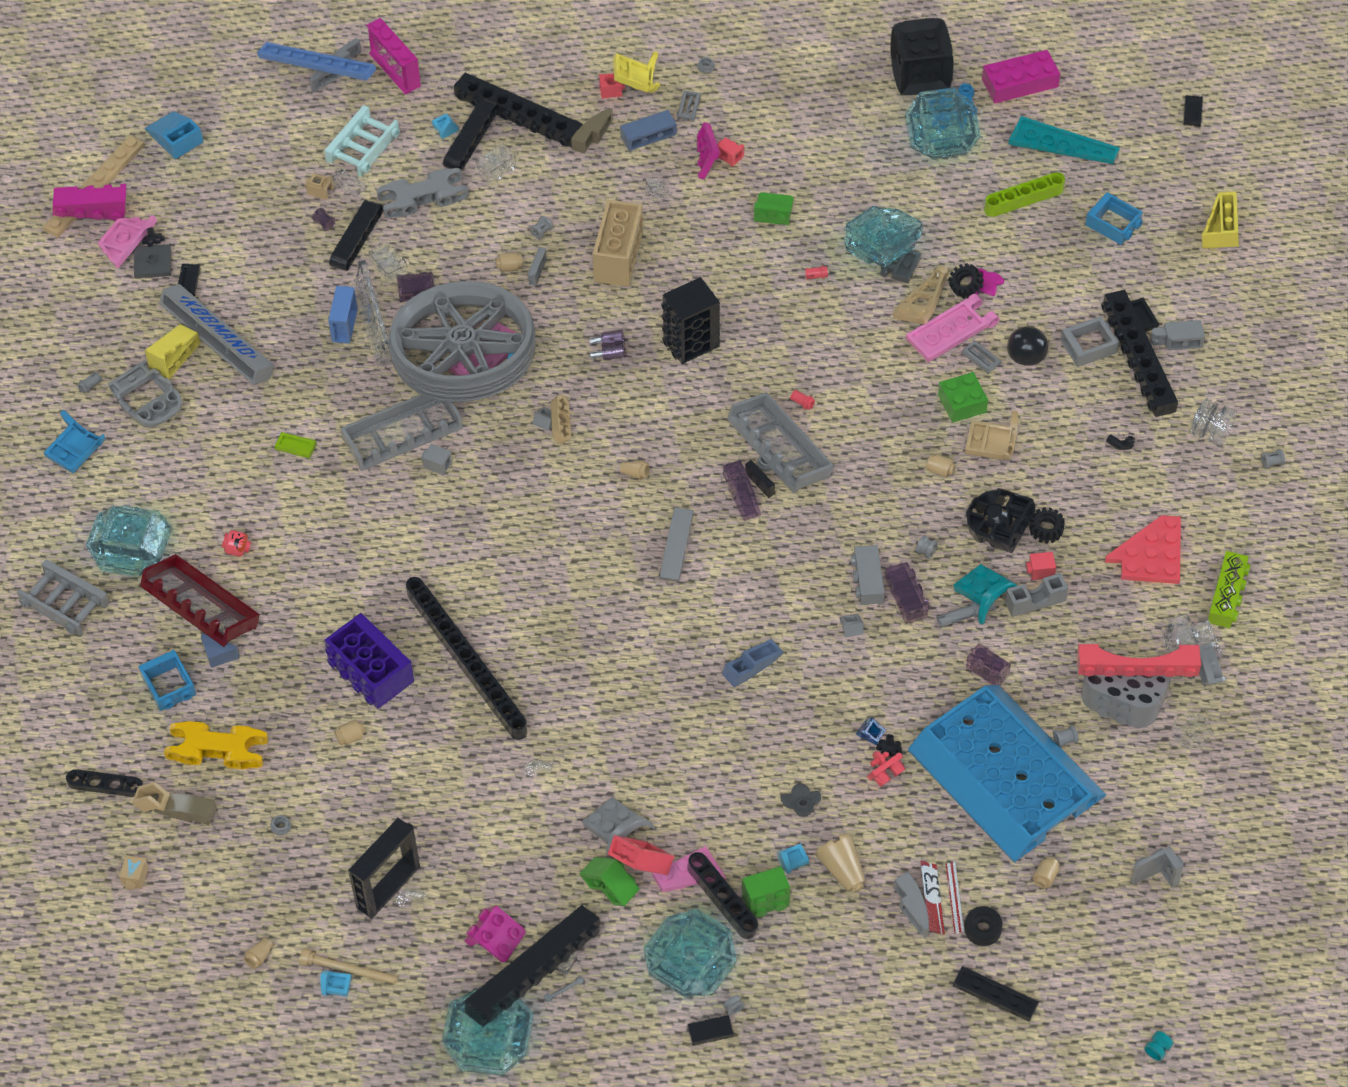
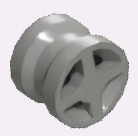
(926, 546)

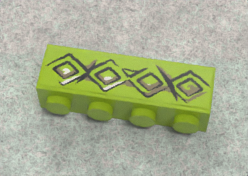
(1228, 589)

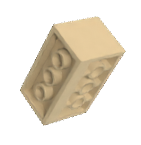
(618, 243)

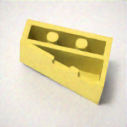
(1223, 223)
(172, 350)

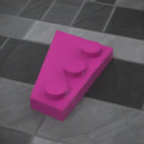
(707, 148)

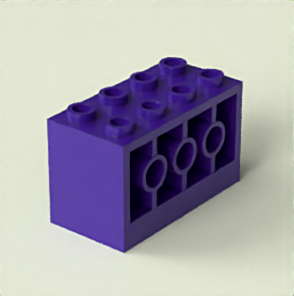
(369, 661)

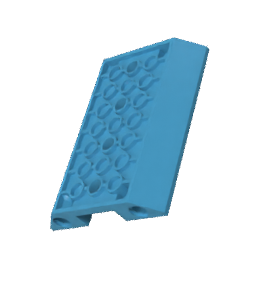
(987, 781)

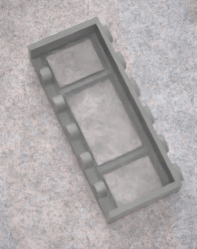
(400, 429)
(779, 441)

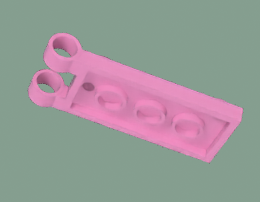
(950, 328)

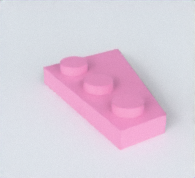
(679, 876)

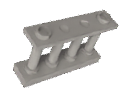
(66, 580)

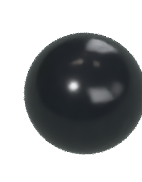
(1027, 346)

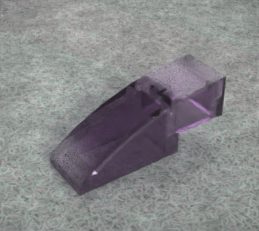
(741, 490)

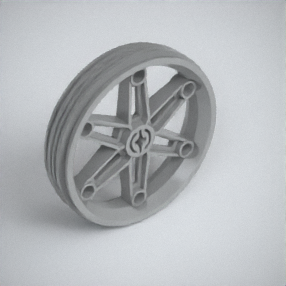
(462, 341)

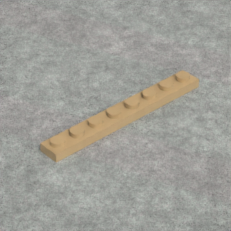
(100, 177)

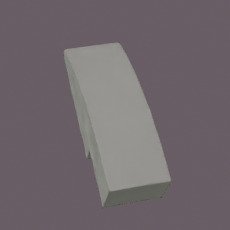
(912, 903)

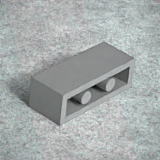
(868, 575)

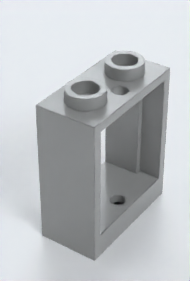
(1084, 357)

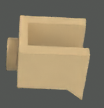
(318, 186)
(151, 797)

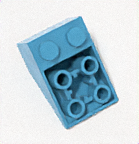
(176, 134)

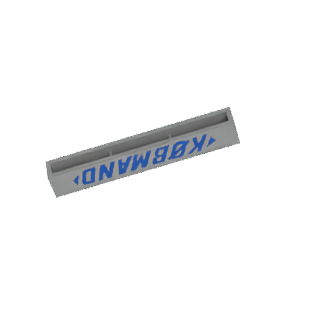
(216, 334)

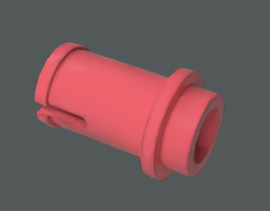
(817, 272)
(802, 399)

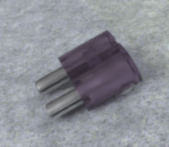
(612, 345)

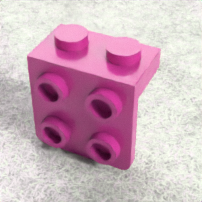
(496, 933)

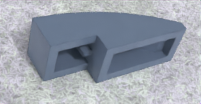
(751, 662)

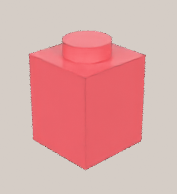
(1041, 565)

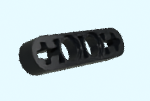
(103, 786)

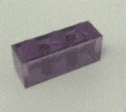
(907, 592)

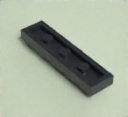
(996, 993)

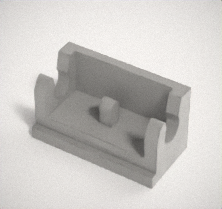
(1210, 669)

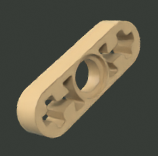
(560, 429)

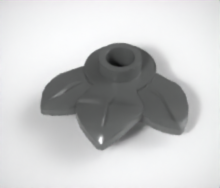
(801, 799)

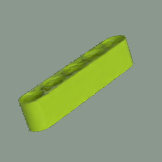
(1024, 194)

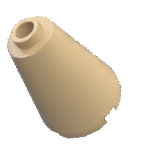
(843, 862)

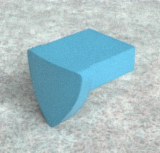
(445, 125)
(792, 858)
(335, 983)

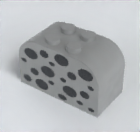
(1126, 699)

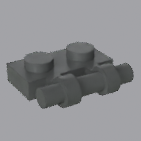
(905, 267)

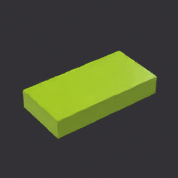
(295, 445)

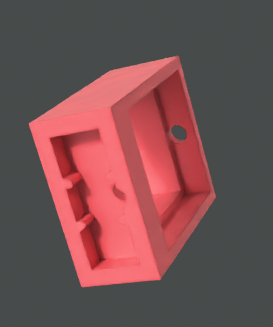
(640, 855)

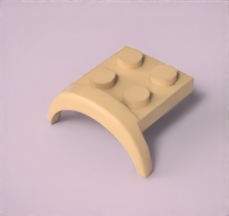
(992, 439)

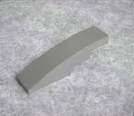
(322, 78)
(676, 544)

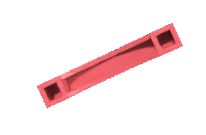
(1096, 661)

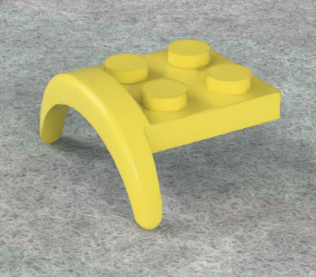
(635, 73)

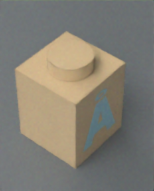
(133, 872)

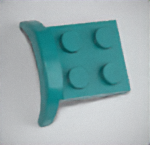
(983, 588)

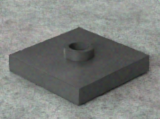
(152, 261)

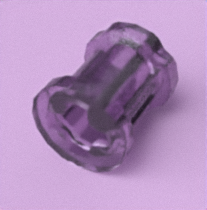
(323, 219)

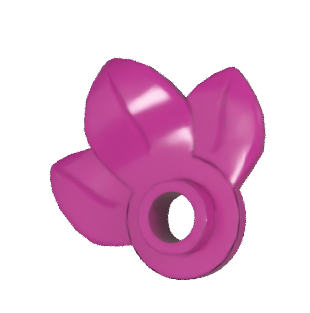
(990, 283)

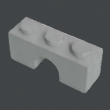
(1050, 592)

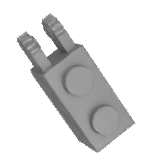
(1179, 335)

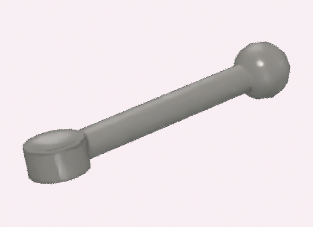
(549, 997)

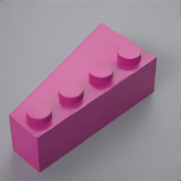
(90, 202)

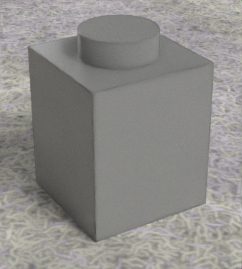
(436, 459)

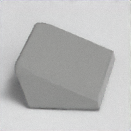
(542, 418)
(852, 625)

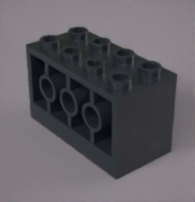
(691, 320)

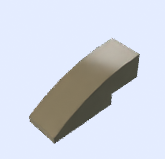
(592, 131)
(189, 808)

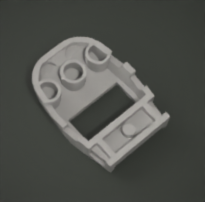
(157, 410)

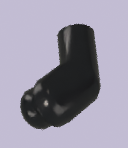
(1125, 444)

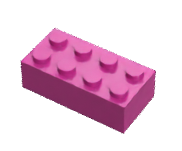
(1020, 76)

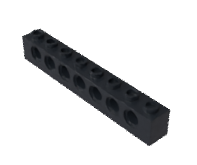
(518, 109)
(1140, 353)

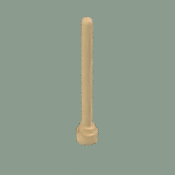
(307, 958)

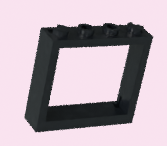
(371, 900)

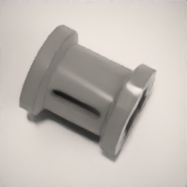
(542, 220)
(1272, 458)
(1065, 736)

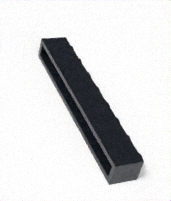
(532, 966)

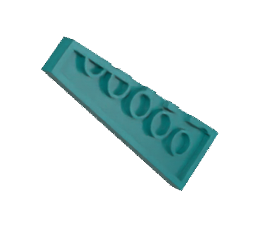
(1052, 139)

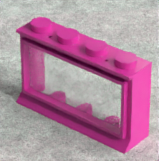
(393, 56)

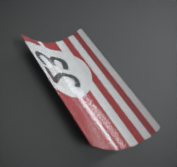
(934, 899)

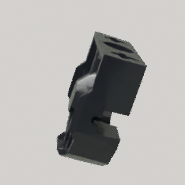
(1001, 523)

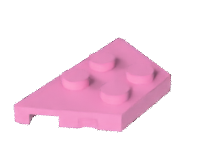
(124, 237)

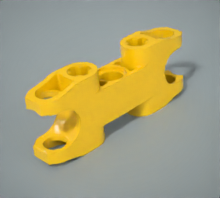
(228, 746)

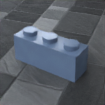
(648, 130)

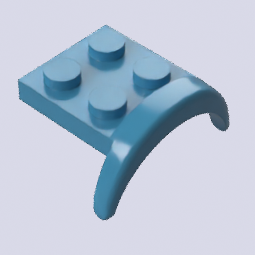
(73, 445)

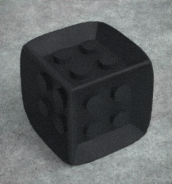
(921, 55)

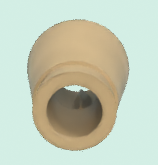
(635, 469)
(256, 955)

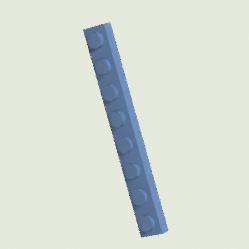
(316, 61)

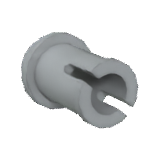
(86, 384)

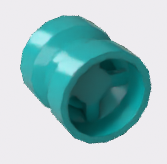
(1158, 1045)

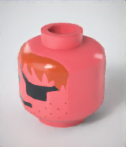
(236, 543)

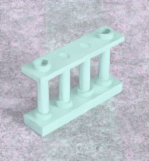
(354, 128)

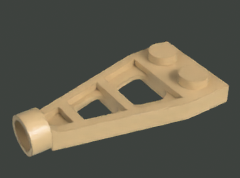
(918, 313)

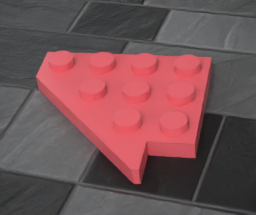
(1151, 553)

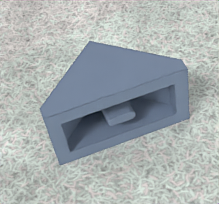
(218, 654)

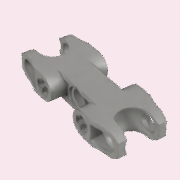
(435, 189)

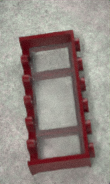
(199, 599)

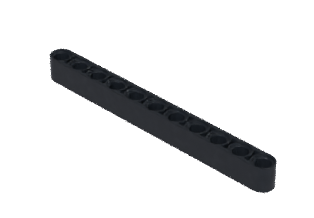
(470, 664)

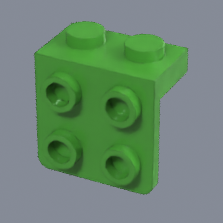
(773, 208)

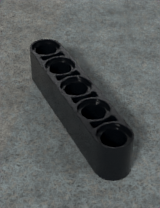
(471, 134)
(356, 235)
(723, 904)

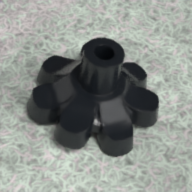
(152, 237)
(889, 745)

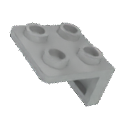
(1161, 861)

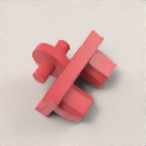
(879, 773)

